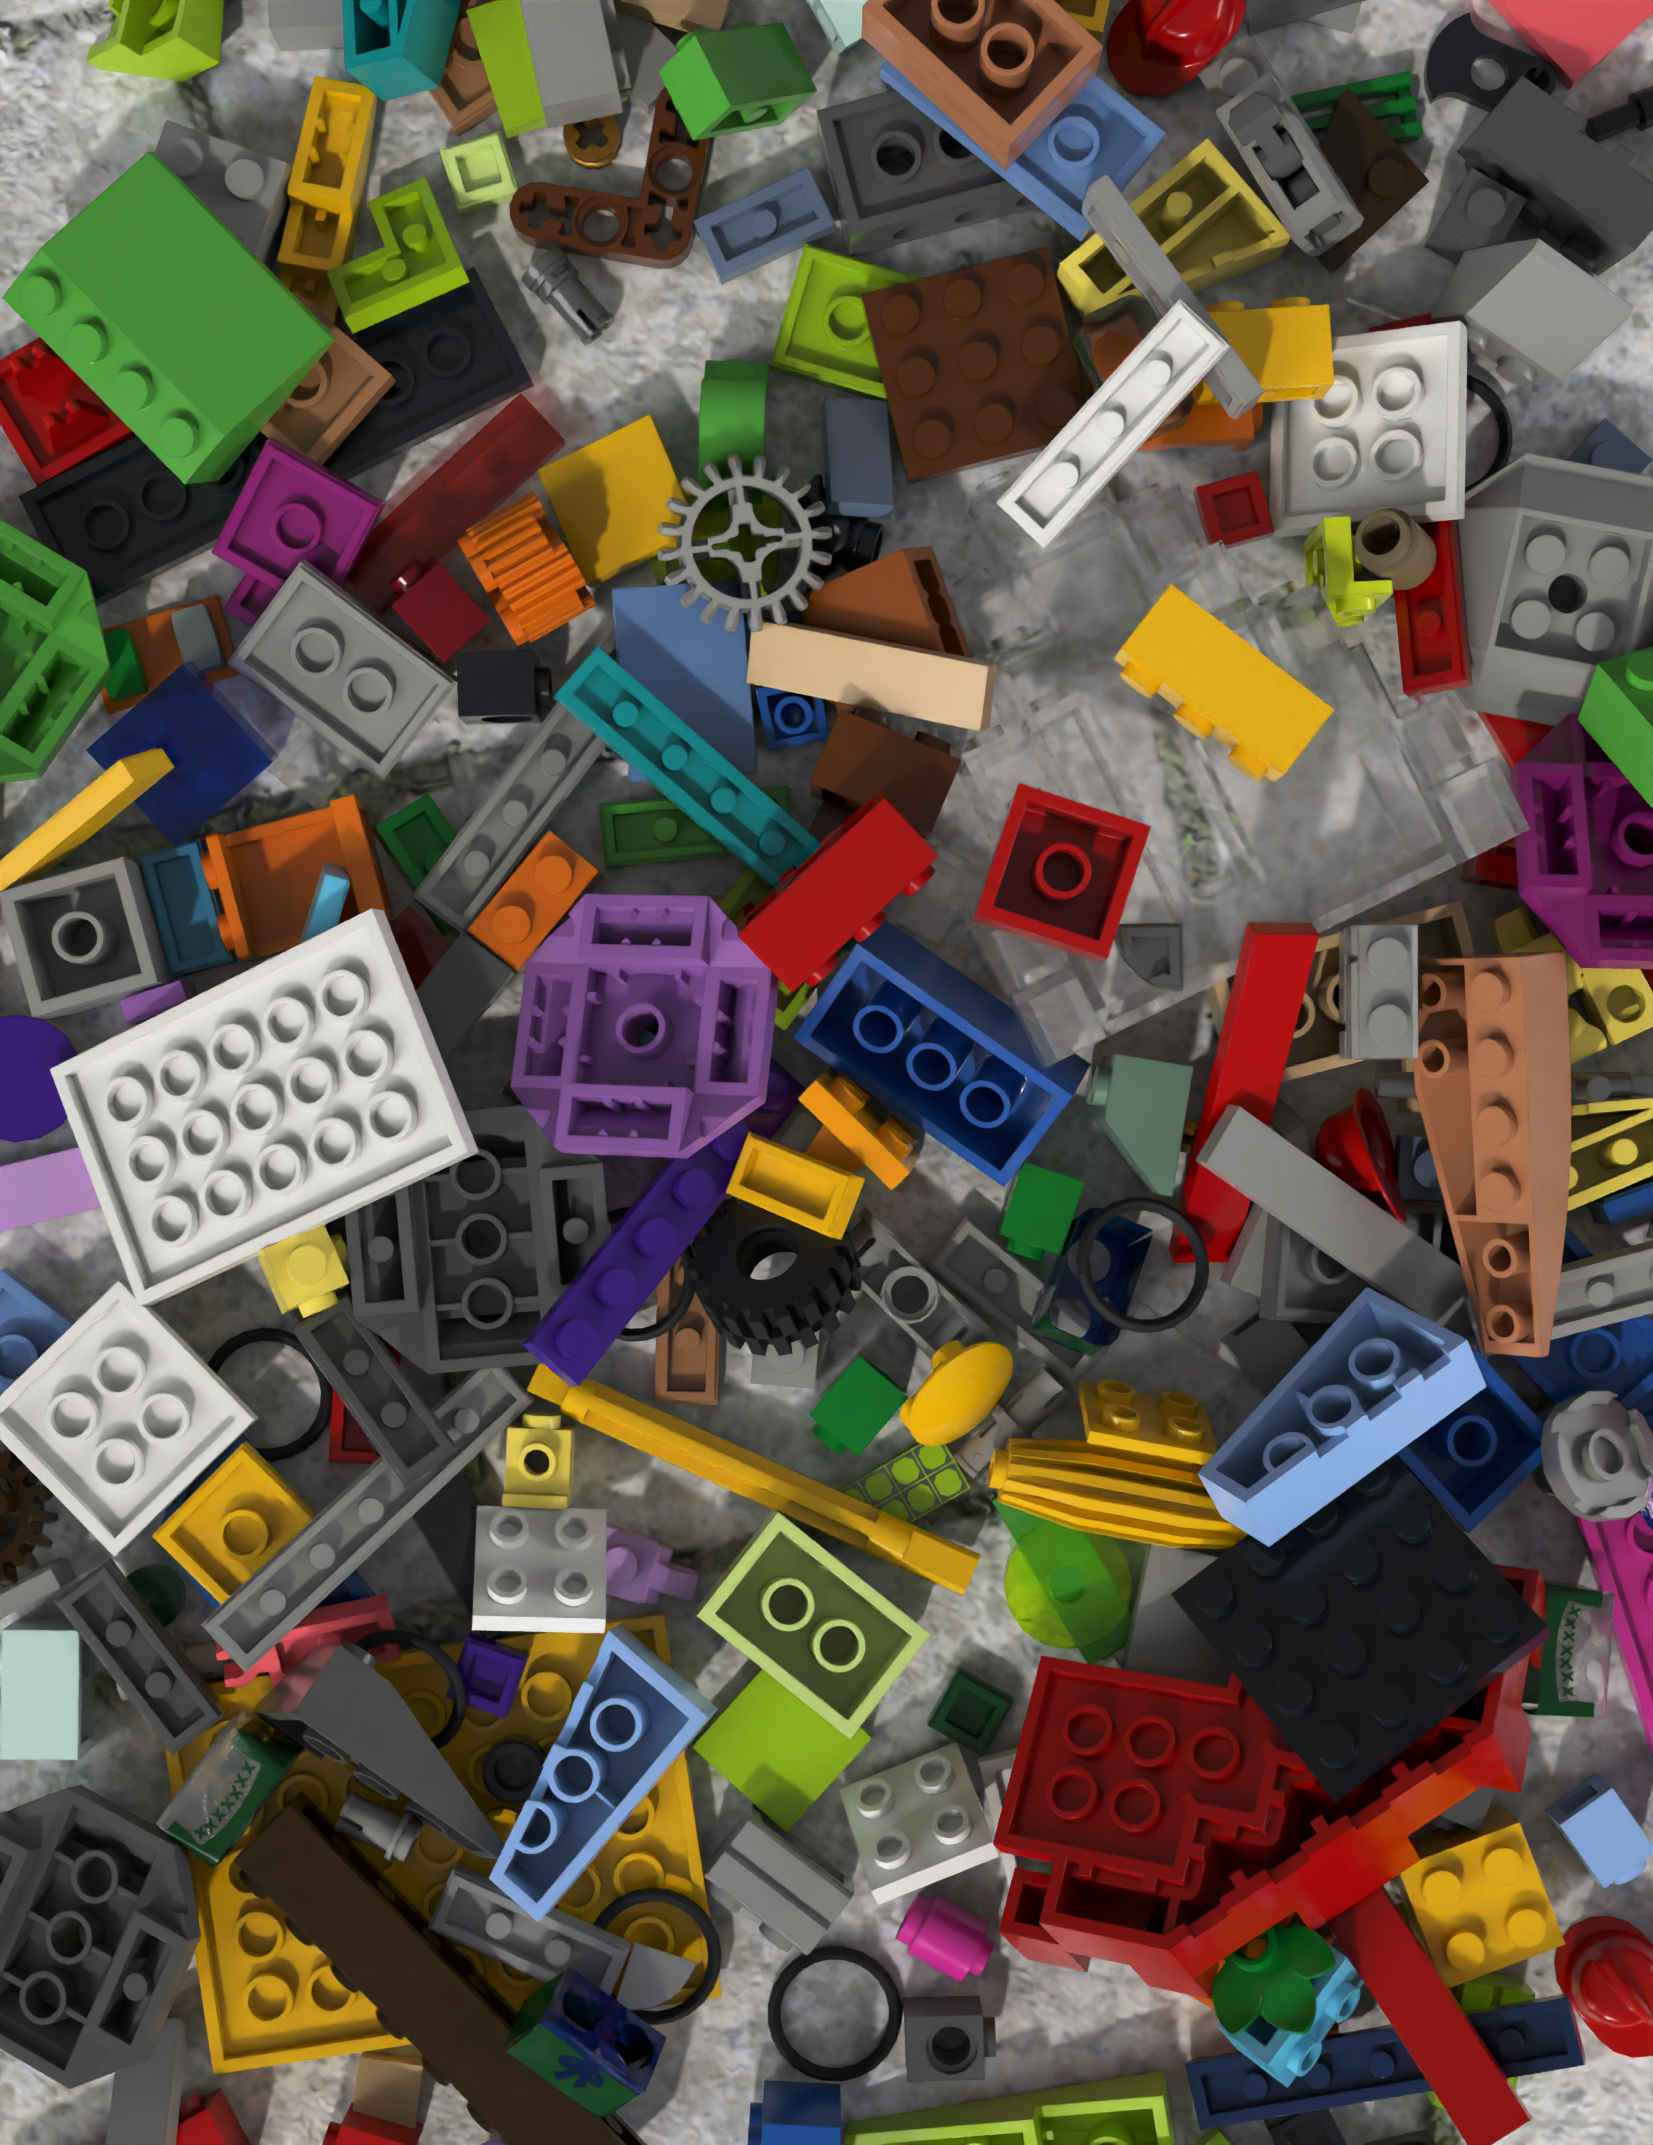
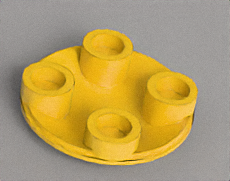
(958, 1391)

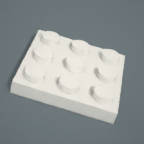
(1380, 434)
(120, 1417)

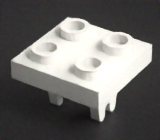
(540, 1570)
(918, 1823)

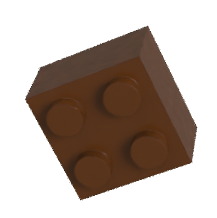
(869, 757)

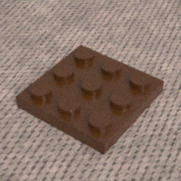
(974, 364)

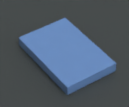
(689, 665)

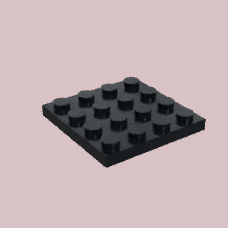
(1362, 1625)

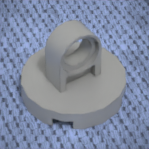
(1596, 1457)

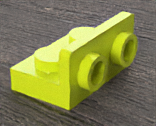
(1332, 564)

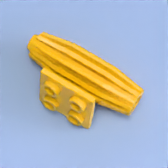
(1128, 1476)

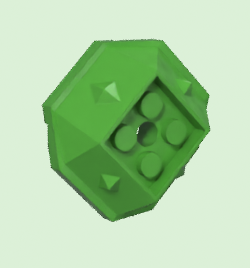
(49, 653)

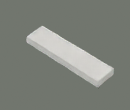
(1113, 424)

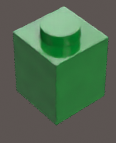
(1039, 1211)
(855, 1406)

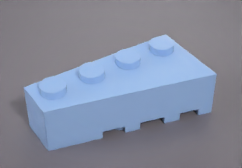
(612, 1751)

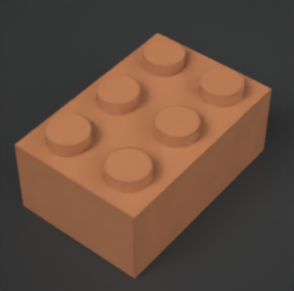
(987, 63)

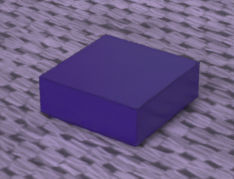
(490, 1674)

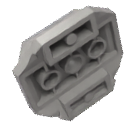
(1516, 538)

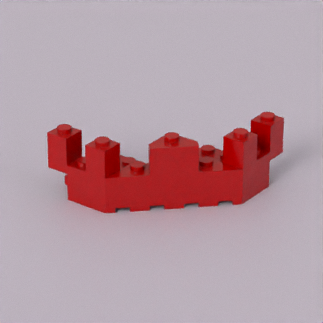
(1198, 1827)

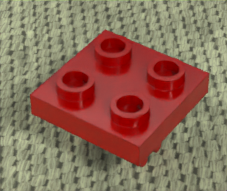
(53, 413)

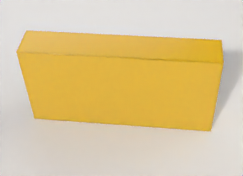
(795, 1185)

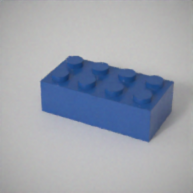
(939, 1052)

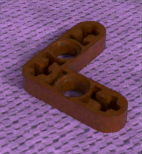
(634, 215)

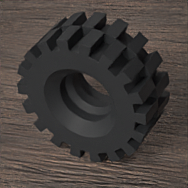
(779, 1307)

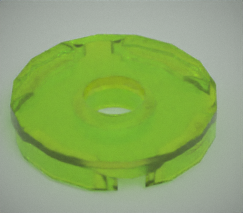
(1073, 1621)

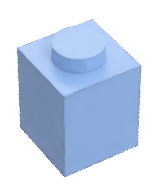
(1601, 1832)

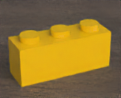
(1221, 686)

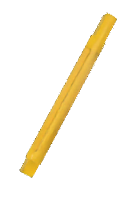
(760, 1479)

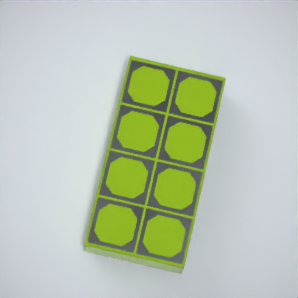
(911, 1482)

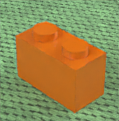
(535, 901)

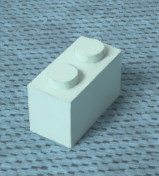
(45, 1691)

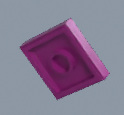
(296, 513)

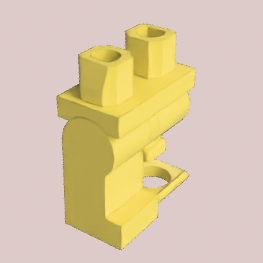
(1614, 999)

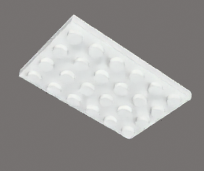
(263, 1108)

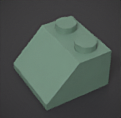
(1142, 1114)

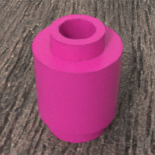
(945, 1936)

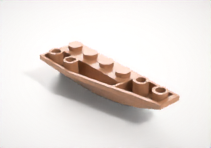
(1500, 1131)

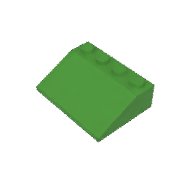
(170, 320)

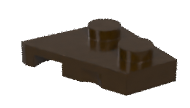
(1370, 168)

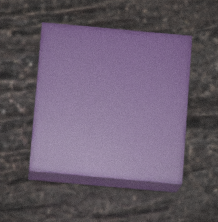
(156, 1001)

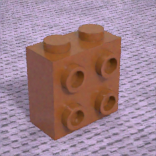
(890, 601)

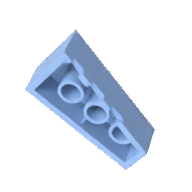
(1340, 1415)

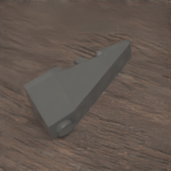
(356, 1716)

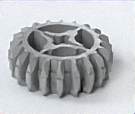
(741, 514)

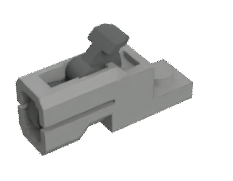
(1280, 149)

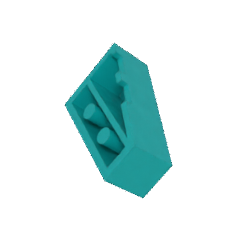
(398, 44)

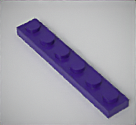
(650, 1241)

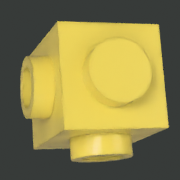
(306, 1270)

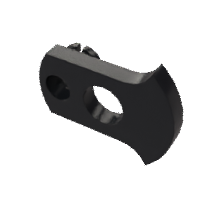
(1459, 46)

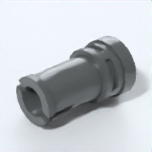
(557, 283)

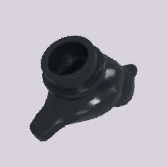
(853, 540)

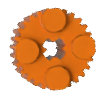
(526, 570)

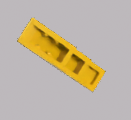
(327, 190)

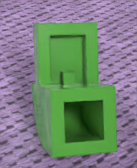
(732, 417)

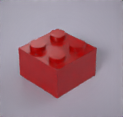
(1061, 873)

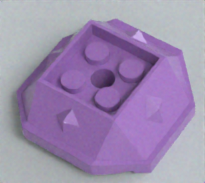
(606, 980)

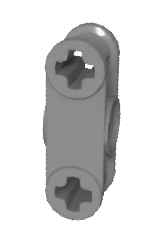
(943, 1312)

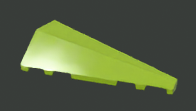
(161, 38)
(1091, 2113)

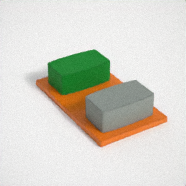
(158, 644)

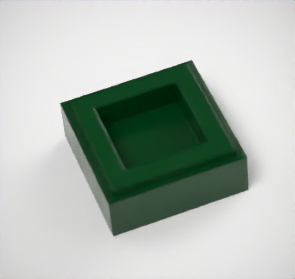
(970, 1711)

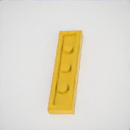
(83, 817)

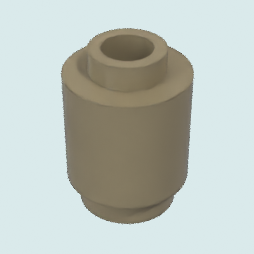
(1395, 548)

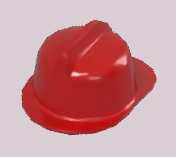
(1166, 43)
(1360, 1150)
(1610, 1982)

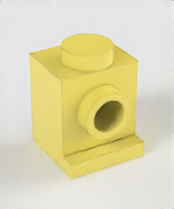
(545, 1489)

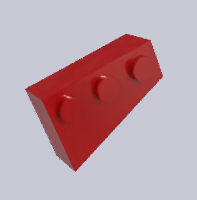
(837, 892)

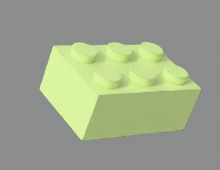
(811, 1623)

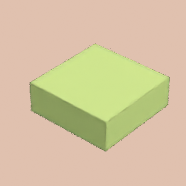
(479, 173)

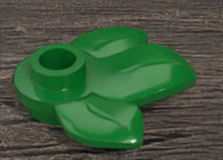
(1274, 1982)

